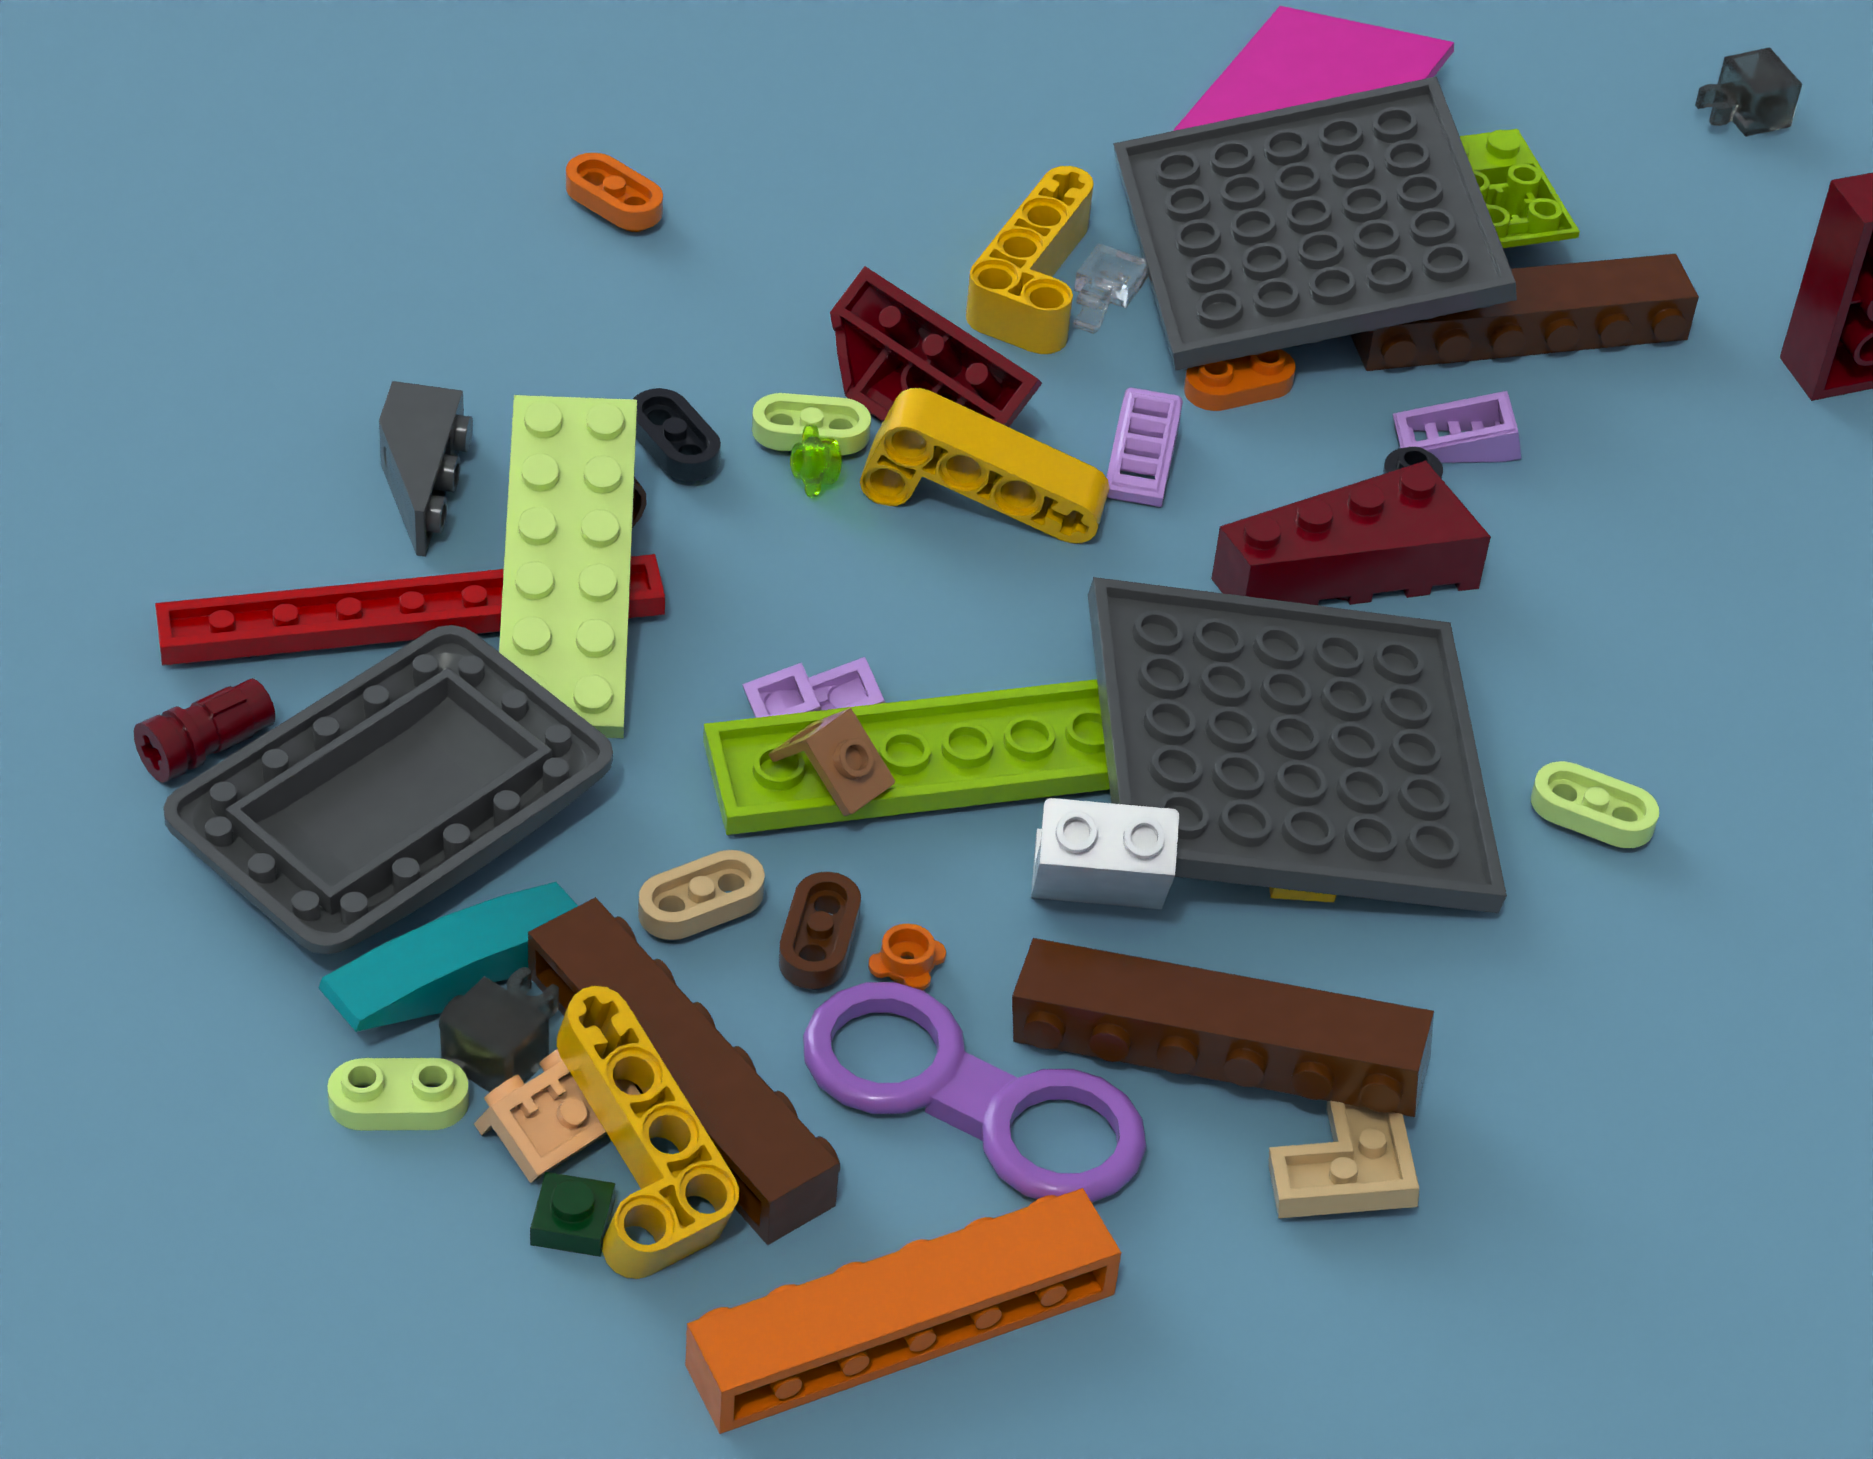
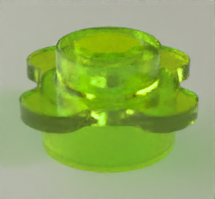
(815, 460)

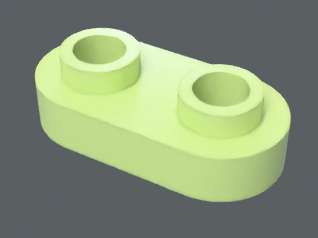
(782, 417)
(1594, 804)
(398, 1094)

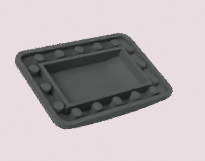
(389, 789)

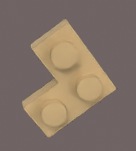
(1359, 1171)

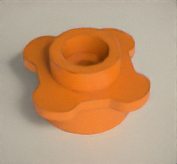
(907, 956)

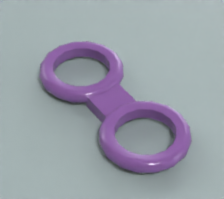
(972, 1092)

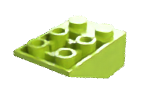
(1517, 190)

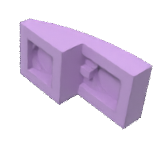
(793, 692)

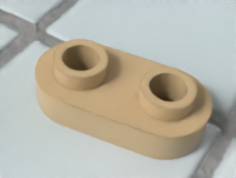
(696, 897)

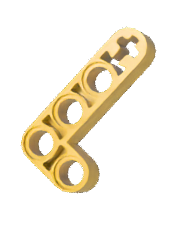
(1013, 279)
(984, 462)
(631, 1124)

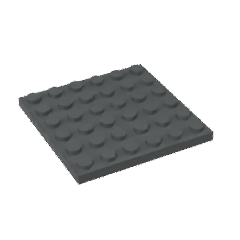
(1311, 223)
(1296, 743)

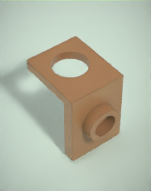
(842, 759)

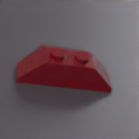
(900, 344)

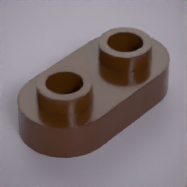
(813, 941)

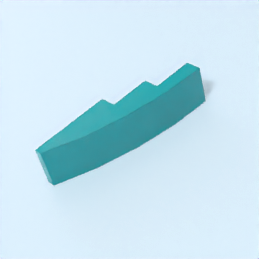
(442, 959)

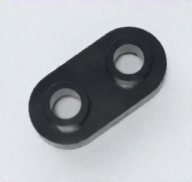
(676, 435)

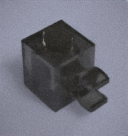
(1752, 92)
(498, 1030)

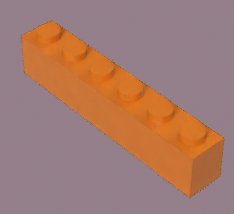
(900, 1309)

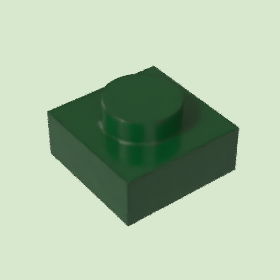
(572, 1214)

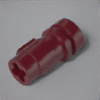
(184, 737)

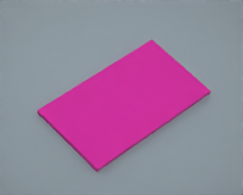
(1314, 58)

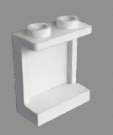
(1105, 853)

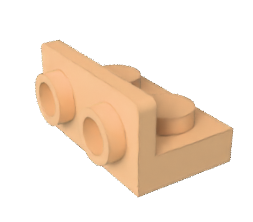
(543, 1118)

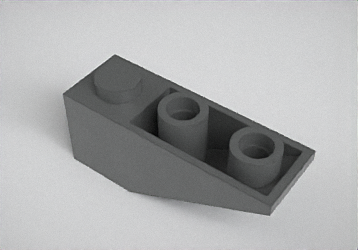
(419, 452)

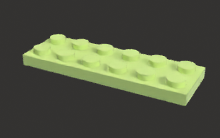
(571, 550)

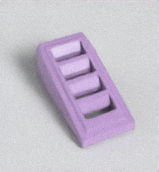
(1488, 425)
(1144, 446)

